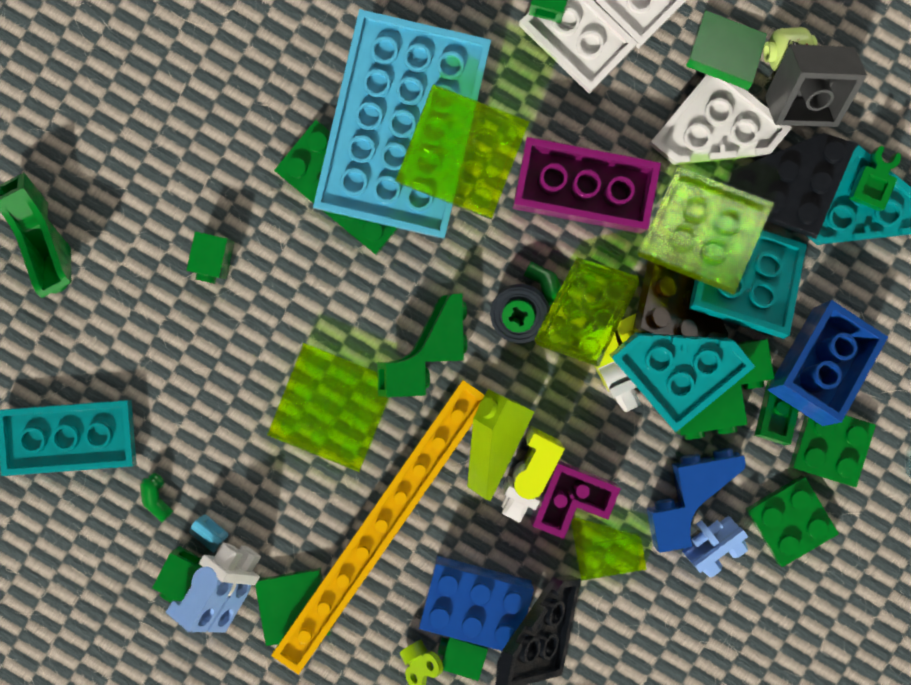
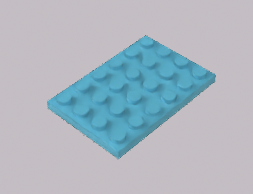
(378, 110)

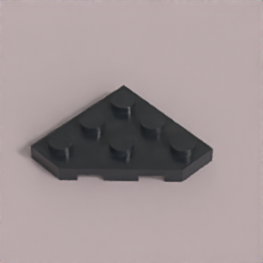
(798, 181)
(542, 638)

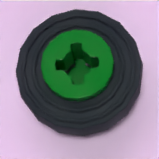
(523, 302)

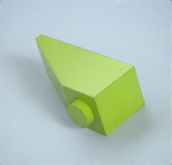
(495, 437)

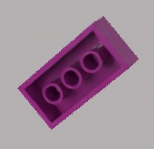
(586, 185)

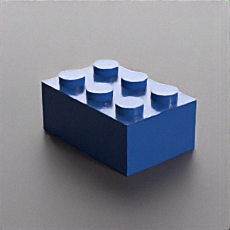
(827, 363)
(475, 603)

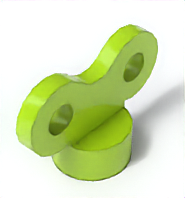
(420, 663)

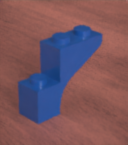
(695, 483)

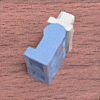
(217, 590)

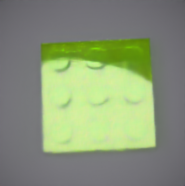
(462, 151)
(705, 230)
(329, 408)

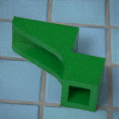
(41, 245)
(439, 341)
(729, 408)

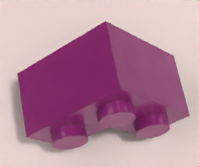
(569, 490)

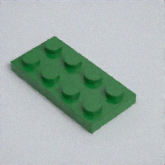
(303, 170)

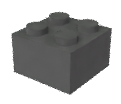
(815, 85)

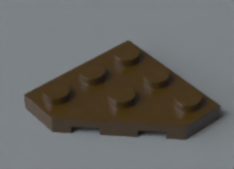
(666, 304)

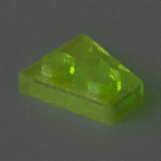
(605, 550)

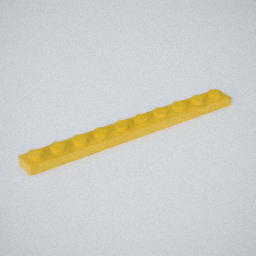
(379, 528)

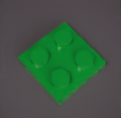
(833, 449)
(792, 521)

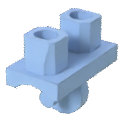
(714, 543)

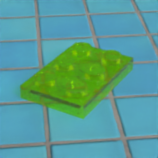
(587, 311)

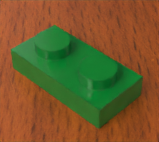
(776, 419)

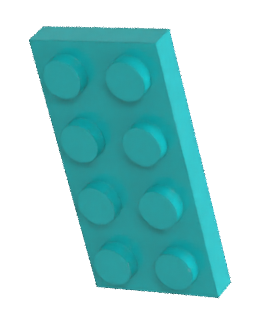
(67, 438)

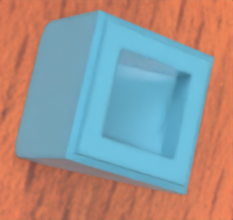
(208, 532)

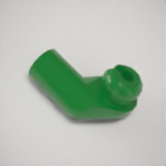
(548, 280)
(150, 497)

